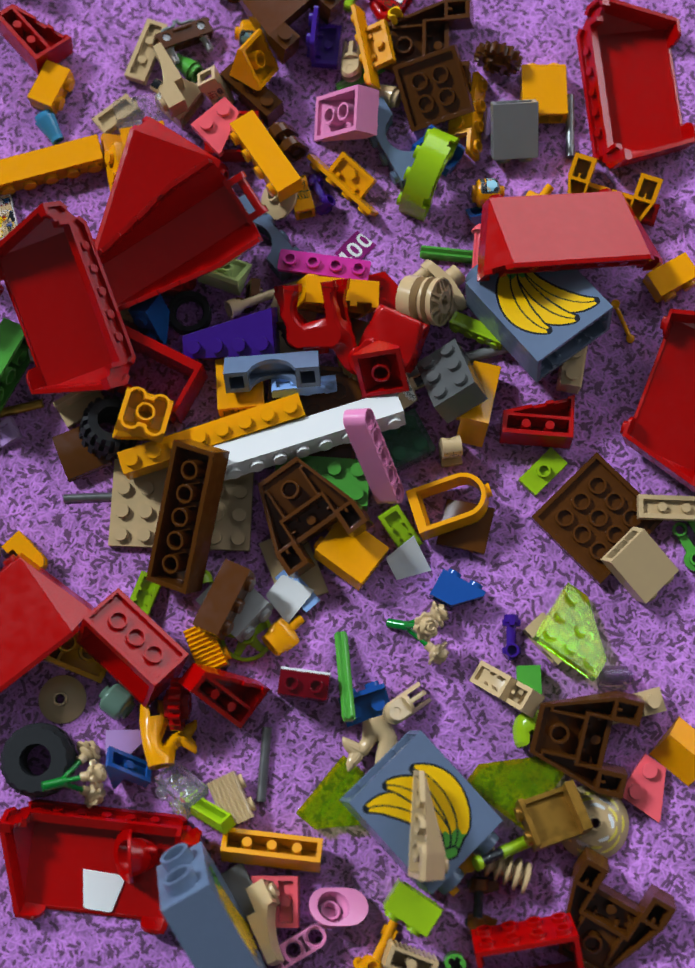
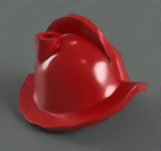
(133, 855)

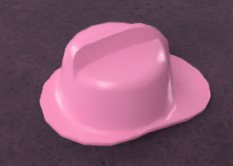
(338, 907)

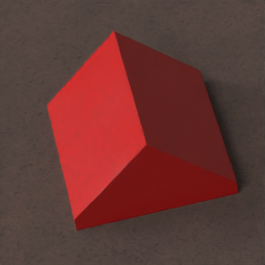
(380, 369)

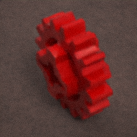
(177, 705)

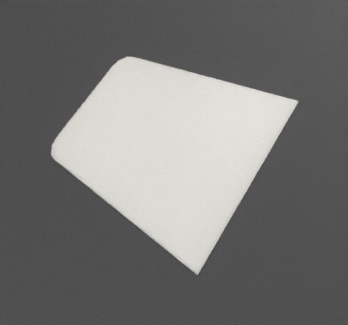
(407, 560)
(288, 596)
(100, 890)

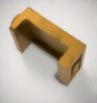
(552, 817)

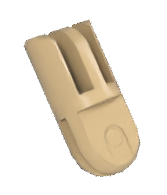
(350, 63)
(402, 706)

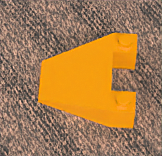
(580, 182)

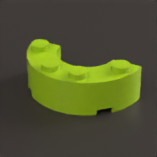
(426, 172)

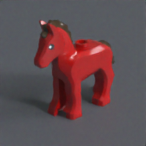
(325, 333)

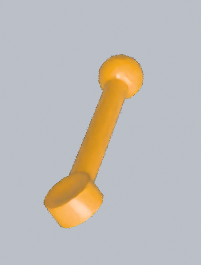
(629, 337)

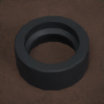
(188, 296)

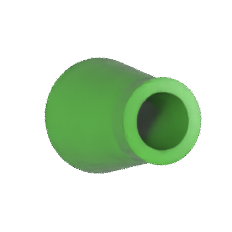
(188, 68)

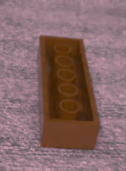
(187, 515)

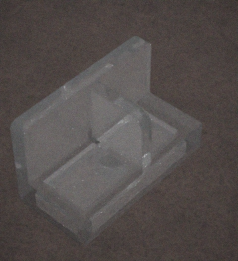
(134, 109)

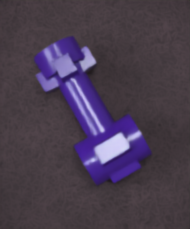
(325, 202)
(511, 650)

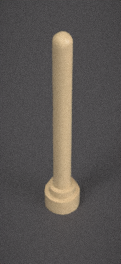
(236, 307)

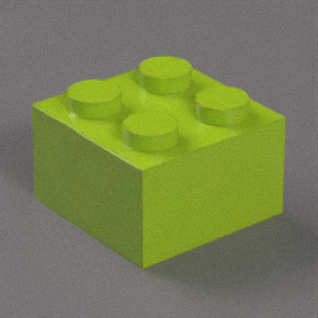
(411, 907)

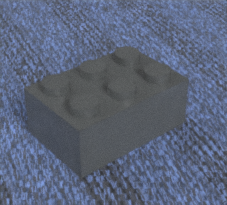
(451, 381)

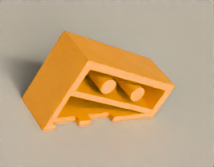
(360, 298)
(475, 422)

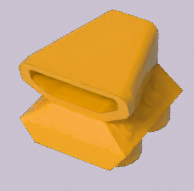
(142, 416)

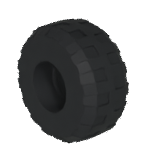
(17, 749)

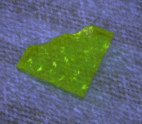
(572, 633)
(514, 779)
(323, 805)

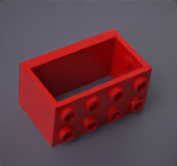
(175, 361)
(131, 647)
(528, 934)

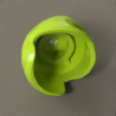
(522, 728)

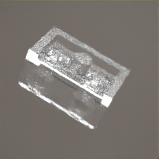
(179, 788)

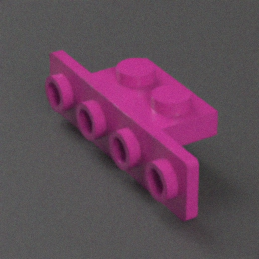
(323, 265)

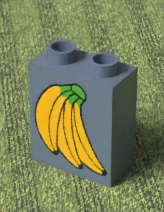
(539, 315)
(384, 801)
(204, 911)

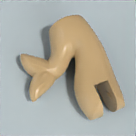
(373, 731)

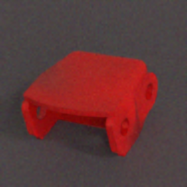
(399, 330)

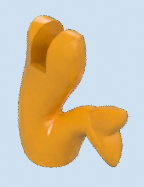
(152, 731)

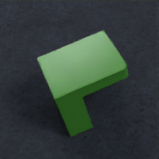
(530, 676)

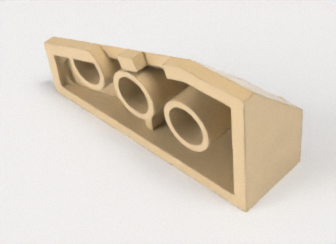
(426, 847)

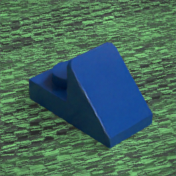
(126, 766)

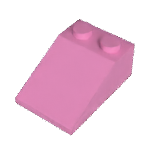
(347, 114)

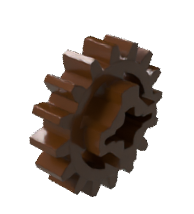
(498, 58)

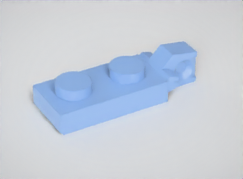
(282, 388)

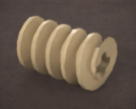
(510, 871)

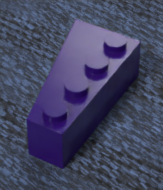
(238, 337)

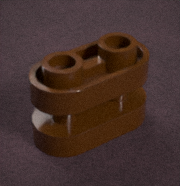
(288, 141)

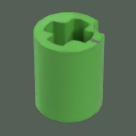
(453, 954)

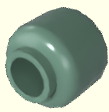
(116, 702)

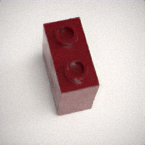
(304, 684)

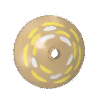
(612, 827)

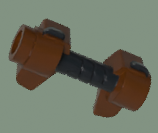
(479, 887)

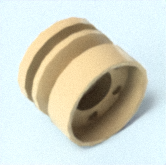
(425, 299)

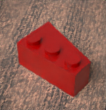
(33, 39)
(539, 425)
(224, 691)

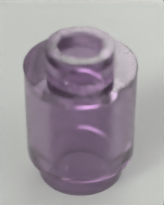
(615, 678)

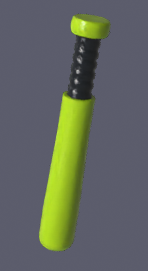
(503, 851)

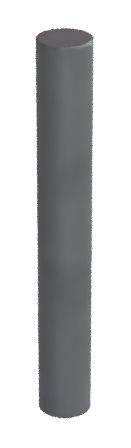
(570, 128)
(87, 497)
(264, 764)

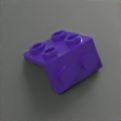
(322, 42)

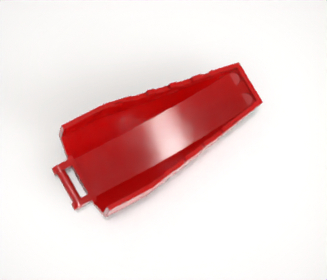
(182, 235)

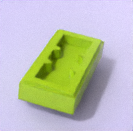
(542, 471)
(398, 526)
(145, 593)

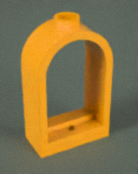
(420, 514)

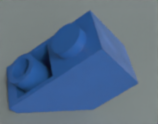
(152, 318)
(455, 591)

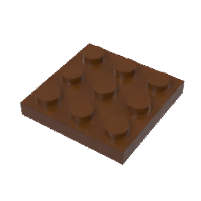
(433, 88)

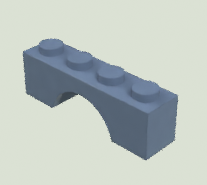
(390, 156)
(279, 239)
(246, 371)

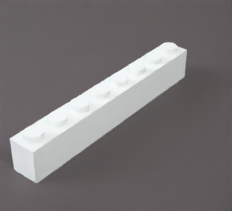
(305, 436)

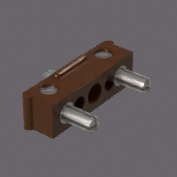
(184, 36)

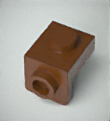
(252, 288)

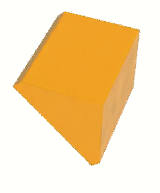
(254, 62)
(677, 751)

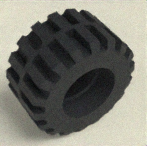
(94, 436)

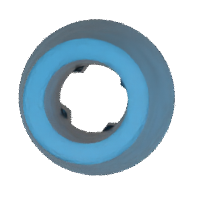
(49, 126)

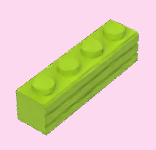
(473, 329)
(213, 815)

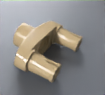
(455, 277)

